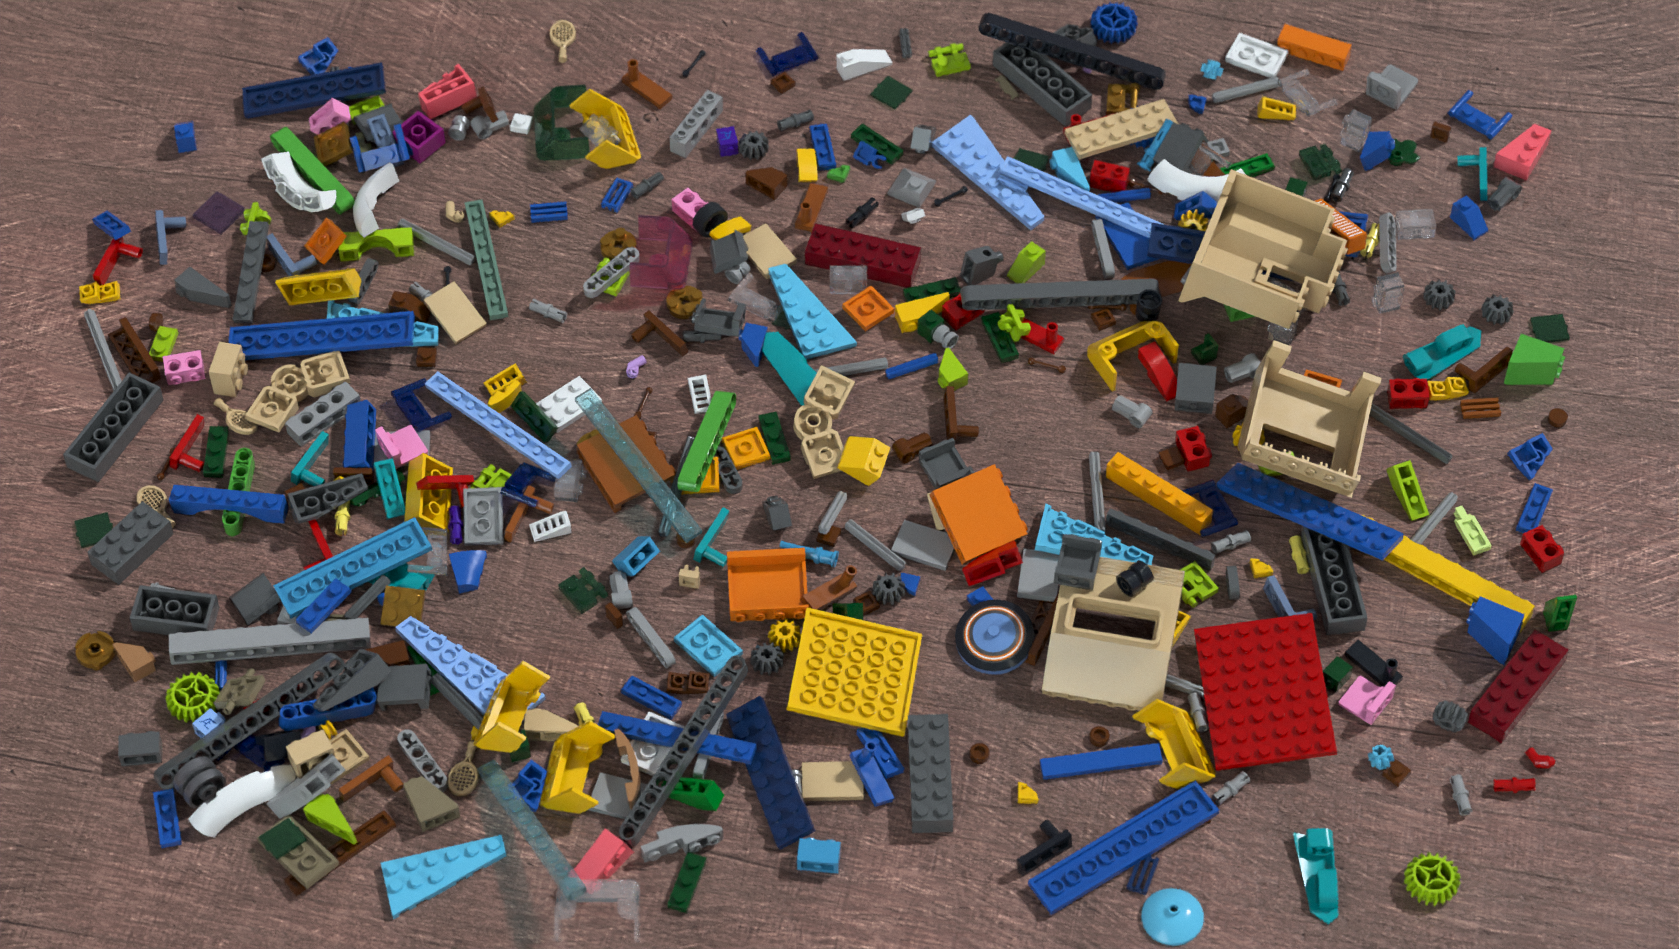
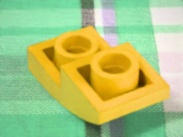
(806, 165)
(729, 226)
(93, 293)
(1450, 388)
(501, 400)

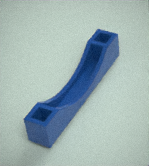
(264, 506)

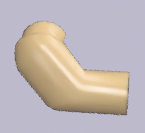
(451, 214)

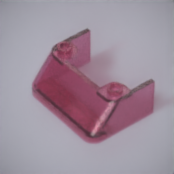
(666, 269)

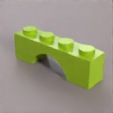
(397, 240)

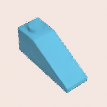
(1068, 167)

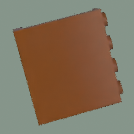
(609, 471)

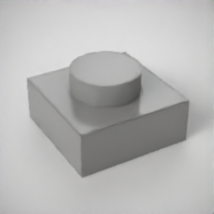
(1219, 146)

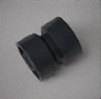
(1148, 305)
(1134, 578)

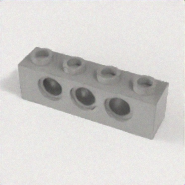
(696, 124)
(321, 414)

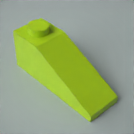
(1408, 490)
(326, 814)

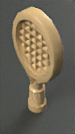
(562, 43)
(236, 413)
(151, 488)
(469, 755)

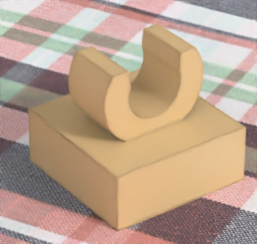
(689, 578)

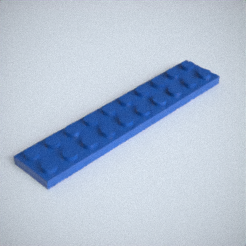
(325, 335)
(1310, 511)
(1123, 847)

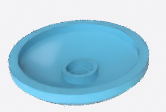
(1169, 926)

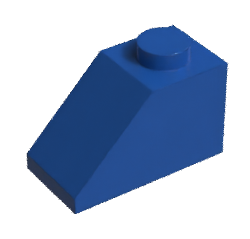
(185, 136)
(1376, 149)
(1199, 201)
(1468, 217)
(752, 341)

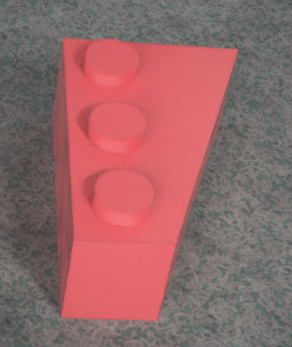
(447, 93)
(1523, 152)
(603, 857)

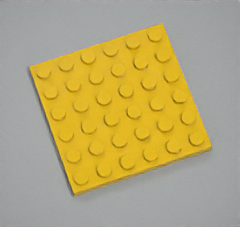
(854, 672)

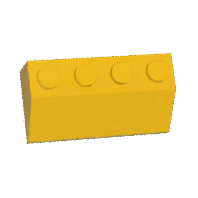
(320, 286)
(427, 506)

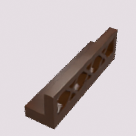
(139, 349)
(1043, 631)

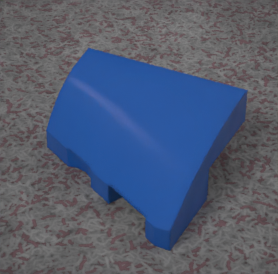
(319, 57)
(1530, 455)
(467, 568)
(530, 784)

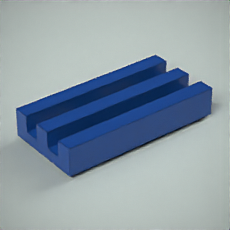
(605, 203)
(548, 209)

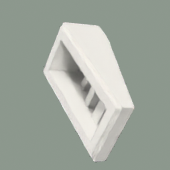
(699, 380)
(559, 530)

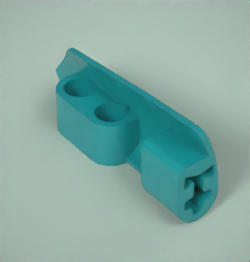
(1443, 352)
(789, 364)
(401, 578)
(1318, 872)

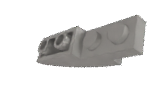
(307, 788)
(689, 837)

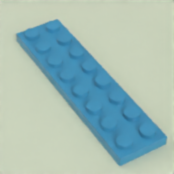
(355, 565)

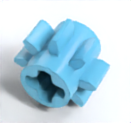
(1211, 69)
(1381, 757)

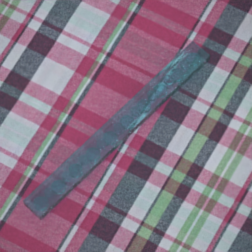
(638, 465)
(532, 830)

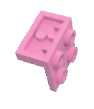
(401, 445)
(1367, 699)

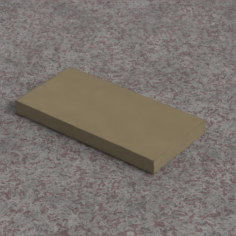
(309, 860)

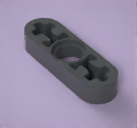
(366, 274)
(725, 477)

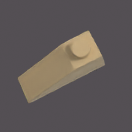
(545, 726)

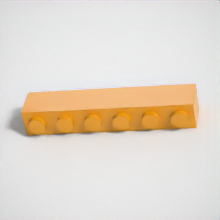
(1159, 493)

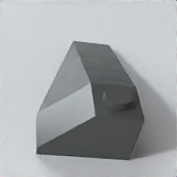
(321, 499)
(361, 673)

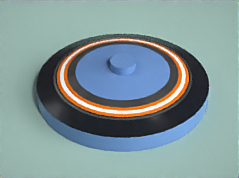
(994, 636)

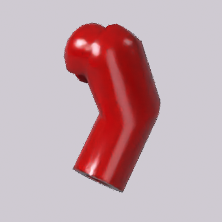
(1540, 761)

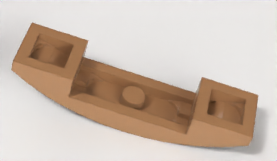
(625, 748)

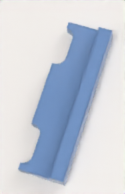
(1012, 184)

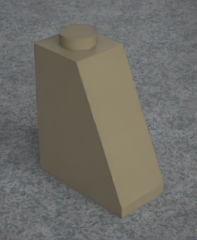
(429, 803)

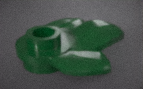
(1403, 153)

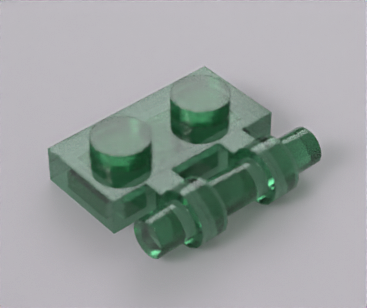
(1315, 163)
(578, 594)

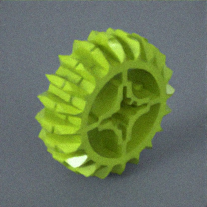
(188, 691)
(1438, 888)

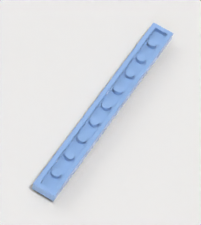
(1077, 196)
(498, 425)

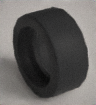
(709, 211)

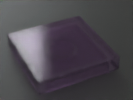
(219, 212)

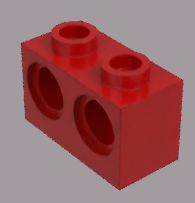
(1412, 393)
(1193, 448)
(1540, 551)

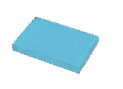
(707, 645)

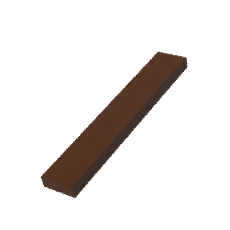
(344, 850)

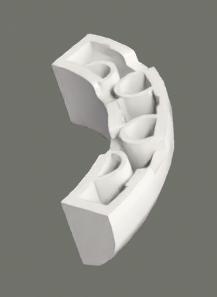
(1184, 185)
(292, 186)
(367, 195)
(240, 797)

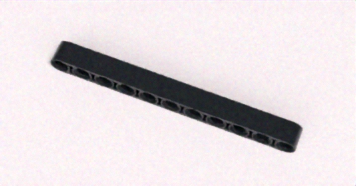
(1062, 47)

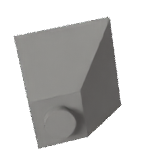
(911, 187)

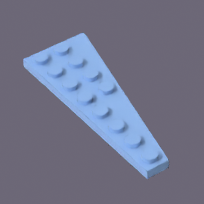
(978, 159)
(465, 671)

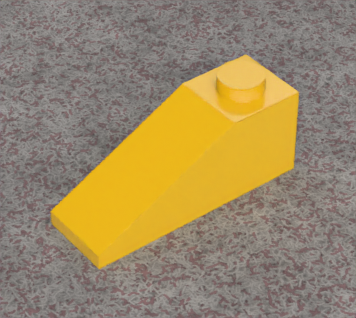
(909, 312)

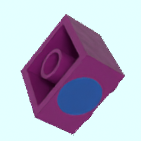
(421, 136)

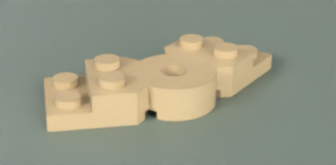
(293, 385)
(822, 403)

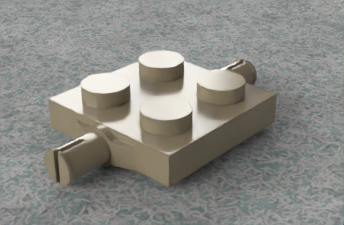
(239, 691)

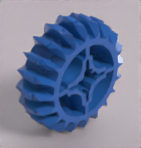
(1121, 30)

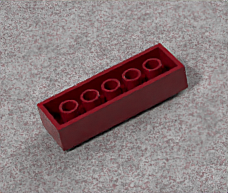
(885, 259)
(1518, 686)

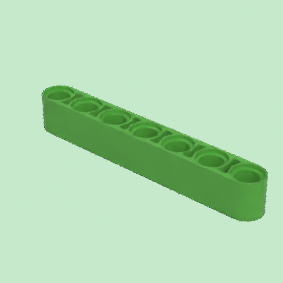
(312, 168)
(706, 441)

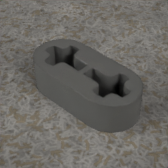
(1232, 582)

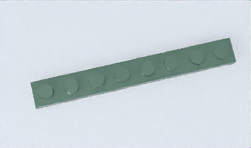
(486, 260)

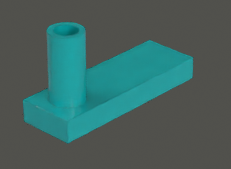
(1477, 160)
(301, 470)
(389, 488)
(704, 548)

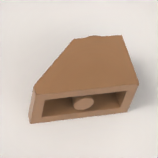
(135, 660)

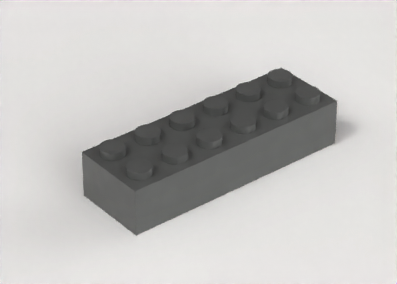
(1043, 81)
(113, 427)
(1334, 583)
(930, 773)

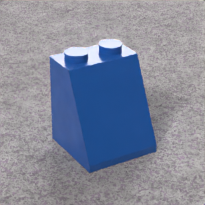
(1494, 627)

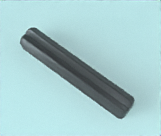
(367, 598)

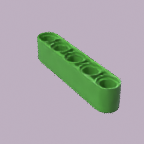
(240, 480)

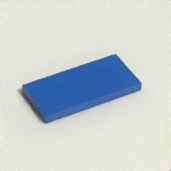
(1129, 245)

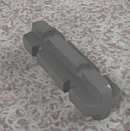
(905, 43)

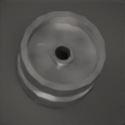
(199, 781)

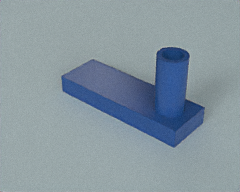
(871, 774)

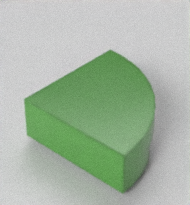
(839, 174)

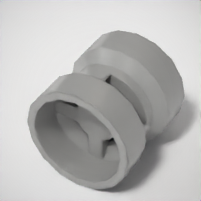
(458, 128)
(736, 272)
(944, 336)

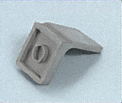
(1390, 86)

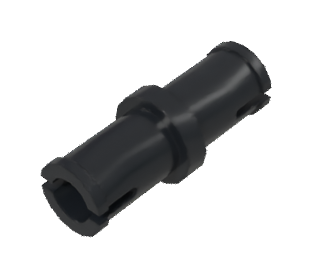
(862, 212)

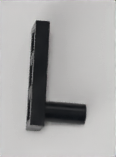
(1373, 665)
(1056, 844)

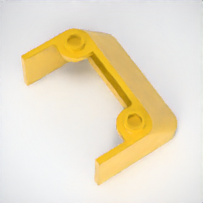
(608, 154)
(1107, 348)
(508, 708)
(1179, 742)
(569, 768)

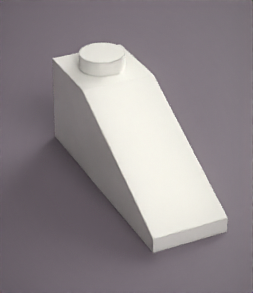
(861, 61)

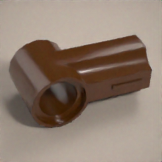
(907, 449)

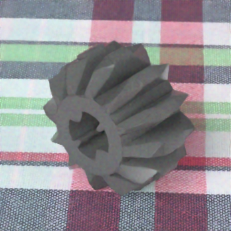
(753, 145)
(1439, 294)
(1497, 309)
(888, 588)
(767, 658)
(1449, 716)

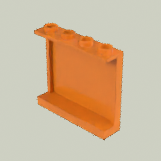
(978, 513)
(767, 584)

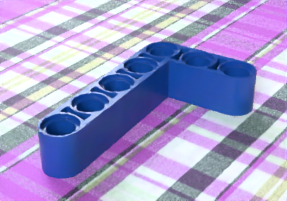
(298, 711)

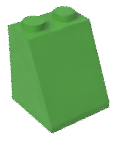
(1534, 362)

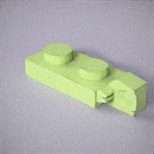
(1471, 531)

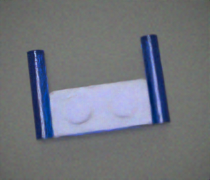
(789, 58)
(414, 409)
(519, 481)
(1211, 497)
(254, 753)

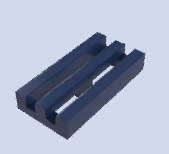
(1137, 889)

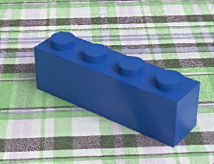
(359, 435)

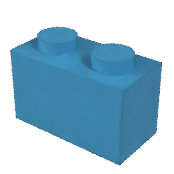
(636, 555)
(818, 855)

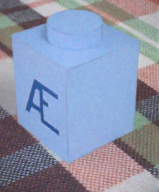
(207, 723)

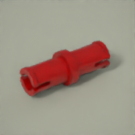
(1514, 785)

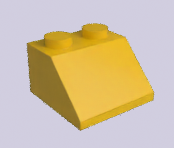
(863, 459)

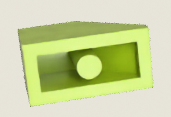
(1027, 263)
(952, 372)

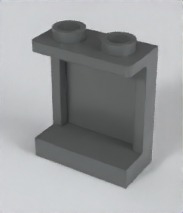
(1180, 146)
(718, 320)
(1195, 388)
(942, 463)
(1078, 562)
(405, 686)

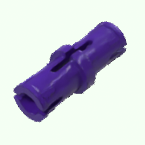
(455, 525)

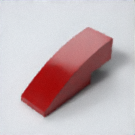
(1158, 370)
(992, 563)

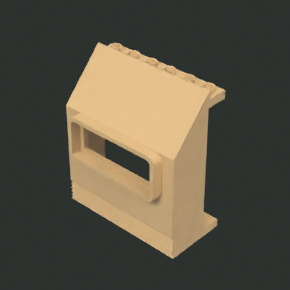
(1311, 414)
(1107, 665)

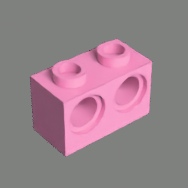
(328, 116)
(687, 205)
(184, 367)

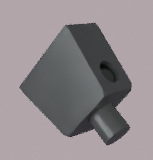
(979, 265)

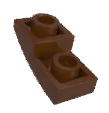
(687, 684)

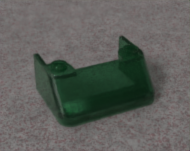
(554, 142)

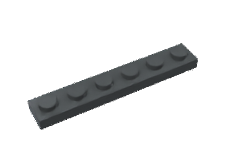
(250, 272)
(1160, 539)

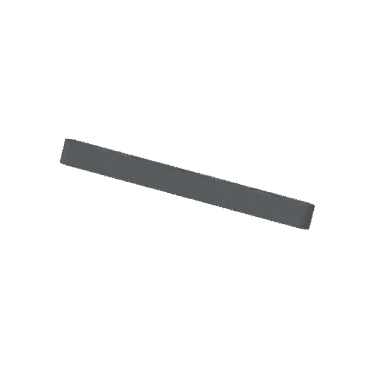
(1055, 294)
(256, 711)
(683, 759)

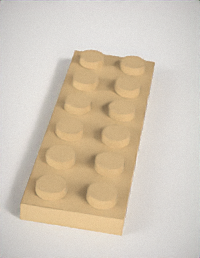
(1118, 129)

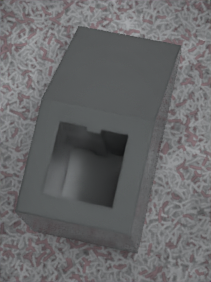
(777, 512)

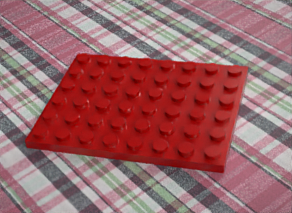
(1264, 692)

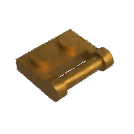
(1116, 97)

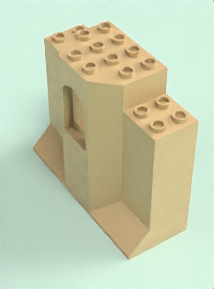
(1270, 231)

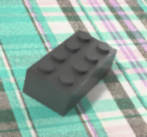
(130, 543)
(173, 611)

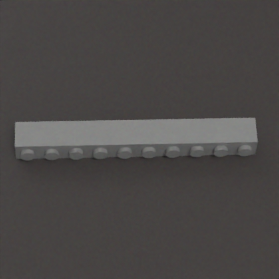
(268, 641)

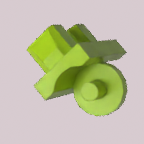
(254, 214)
(1012, 323)

